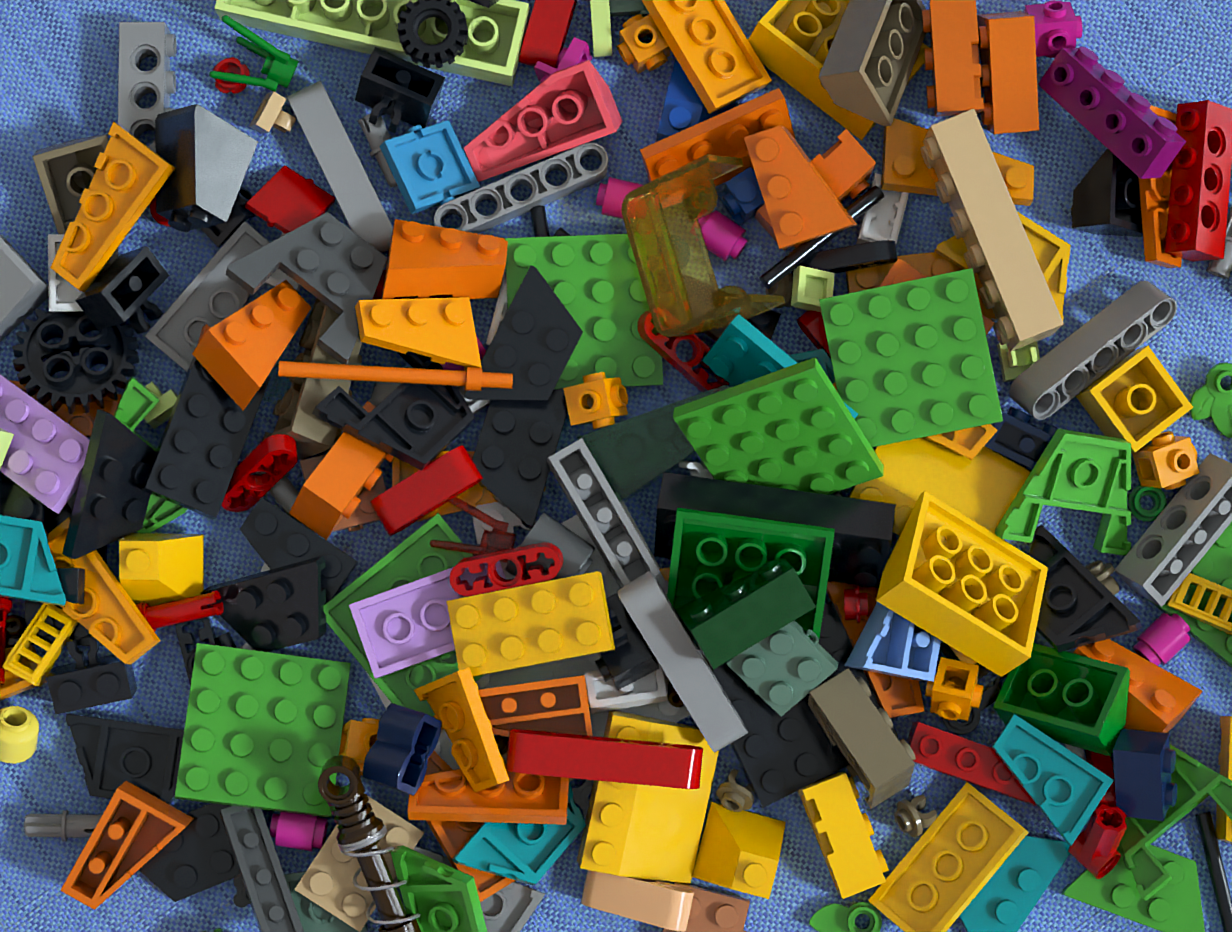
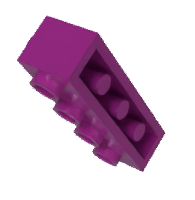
(1112, 112)

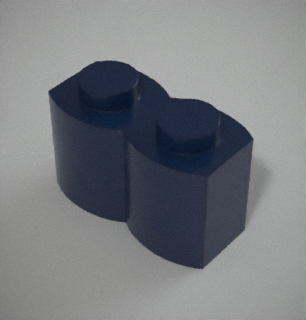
(402, 749)

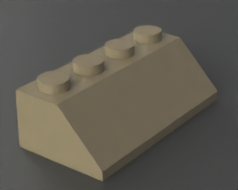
(873, 56)

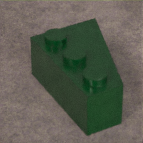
(745, 611)

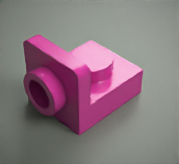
(576, 53)

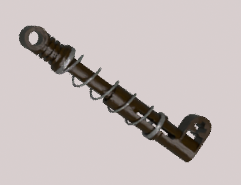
(360, 834)

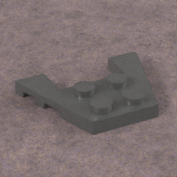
(327, 263)

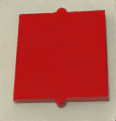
(289, 201)

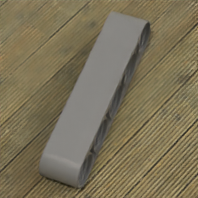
(341, 165)
(535, 179)
(1093, 350)
(682, 661)

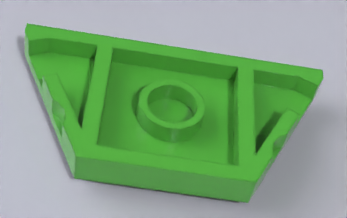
(438, 893)
(1171, 909)

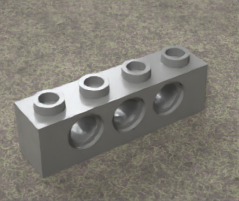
(137, 42)
(601, 513)
(1181, 533)

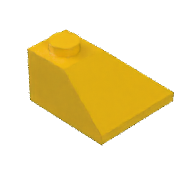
(161, 566)
(739, 850)

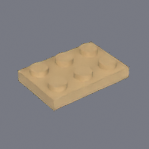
(331, 873)

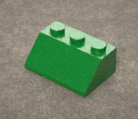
(1068, 698)

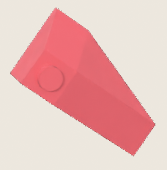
(554, 117)

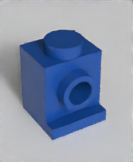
(742, 196)

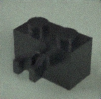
(398, 90)
(124, 290)
(631, 656)
(91, 680)

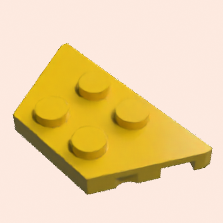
(1049, 250)

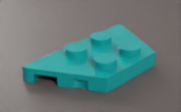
(27, 563)
(520, 849)
(1015, 886)

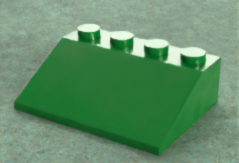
(722, 548)

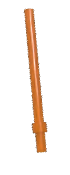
(472, 378)

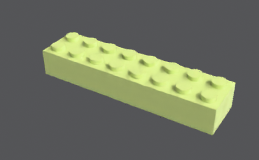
(361, 25)

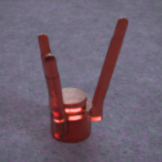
(491, 541)

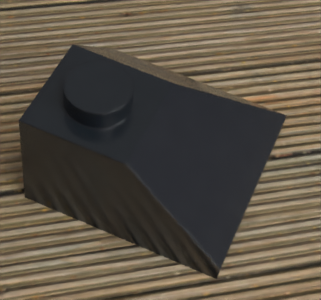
(1108, 199)

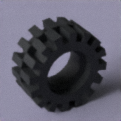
(432, 53)

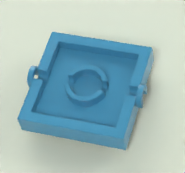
(429, 166)

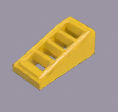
(1206, 616)
(45, 663)

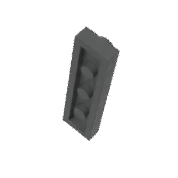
(260, 870)

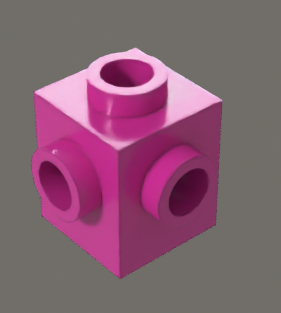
(1054, 27)

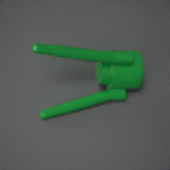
(277, 66)

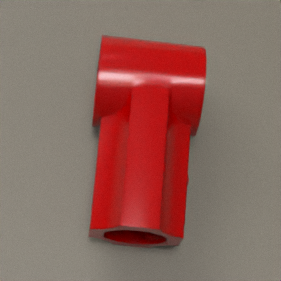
(1099, 842)

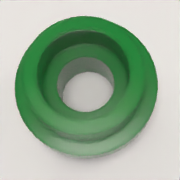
(1158, 498)

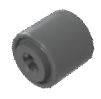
(574, 549)

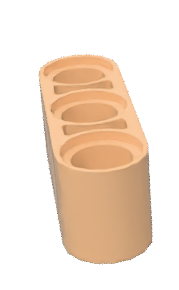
(639, 899)

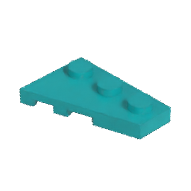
(1052, 775)

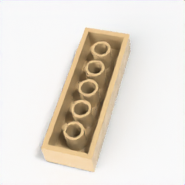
(990, 231)

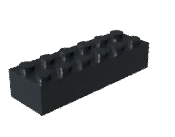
(860, 525)

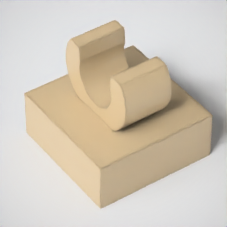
(270, 115)

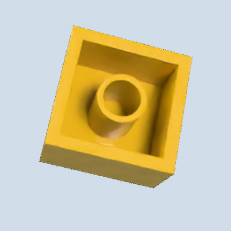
(1135, 399)

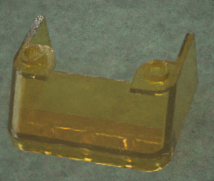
(673, 253)

